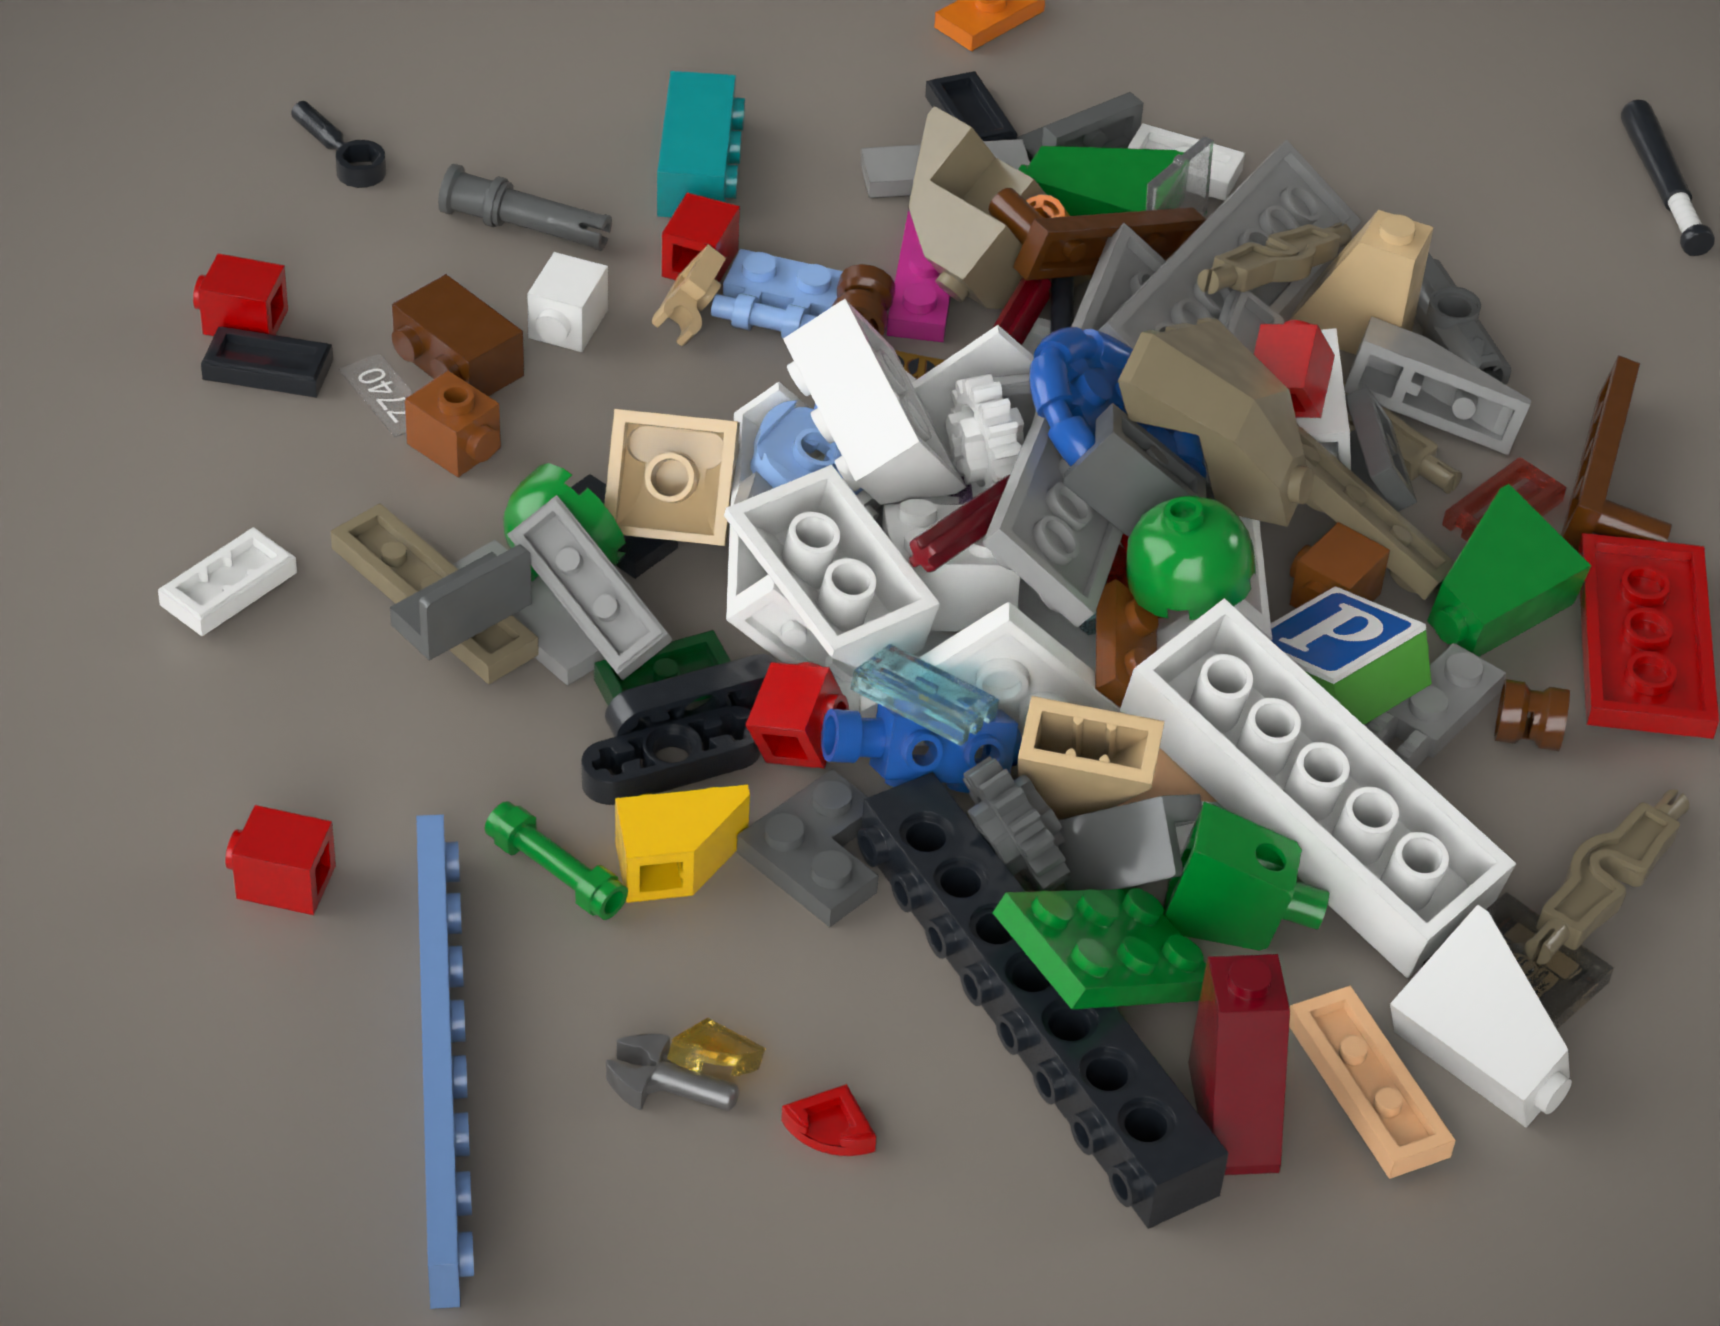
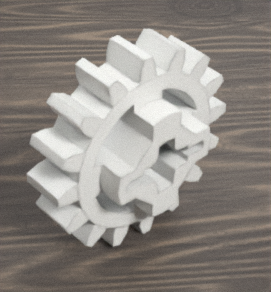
(983, 432)

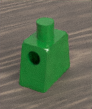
(1239, 883)

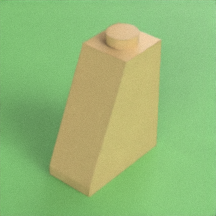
(1373, 277)
(1087, 755)

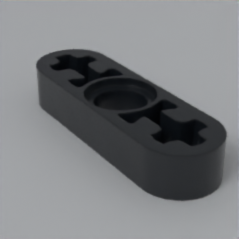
(649, 703)
(624, 753)

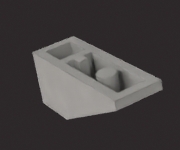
(1436, 386)

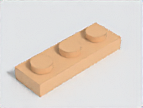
(1370, 1082)

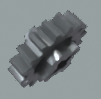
(1017, 824)

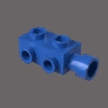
(891, 740)

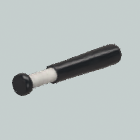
(1664, 171)

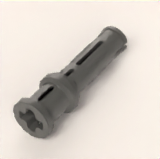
(500, 203)

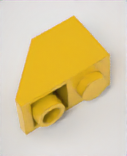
(677, 839)

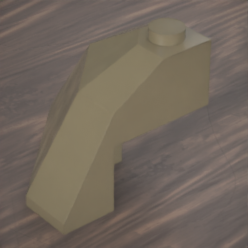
(951, 213)
(1215, 388)

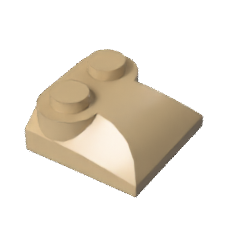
(671, 476)

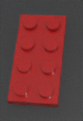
(1647, 637)

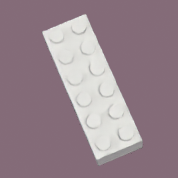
(1303, 766)

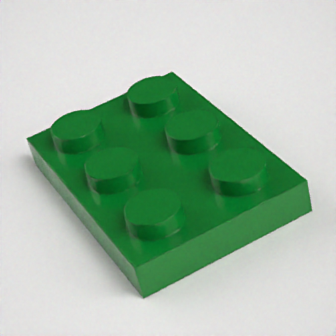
(1104, 946)

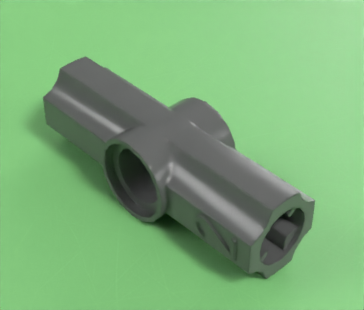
(1451, 320)

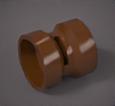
(869, 292)
(1546, 720)

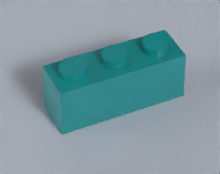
(699, 139)

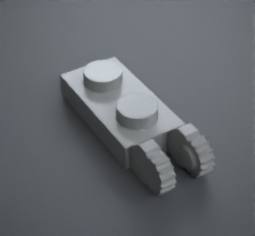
(1436, 714)

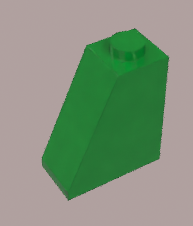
(1097, 178)
(1506, 577)

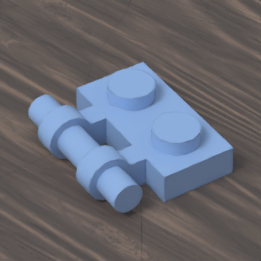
(774, 292)

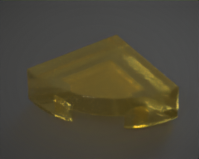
(715, 1045)

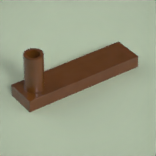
(1075, 243)
(1588, 506)

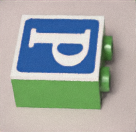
(1357, 651)

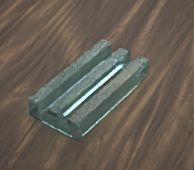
(924, 694)

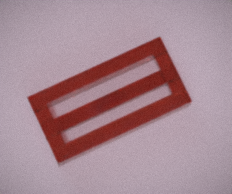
(1540, 492)

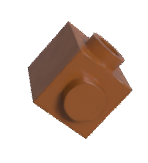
(453, 423)
(1339, 560)

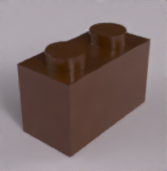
(457, 332)

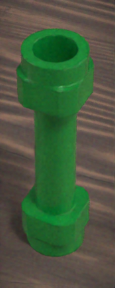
(595, 889)

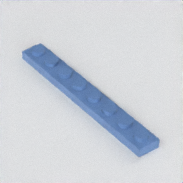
(443, 1074)

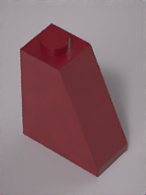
(1242, 1059)

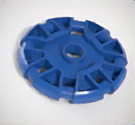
(1077, 380)

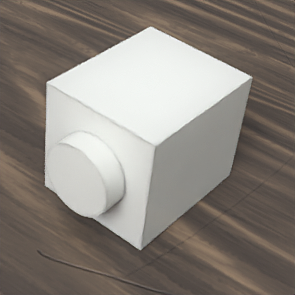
(567, 302)

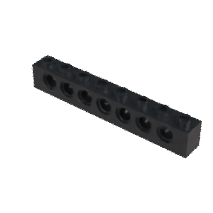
(1080, 1059)

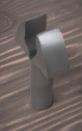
(661, 1074)

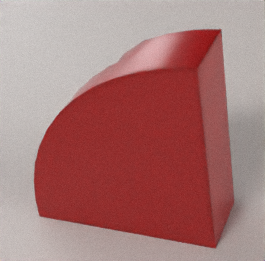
(830, 1123)

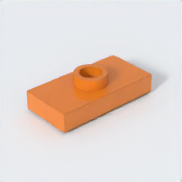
(980, 21)

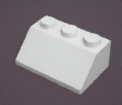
(869, 409)
(836, 567)

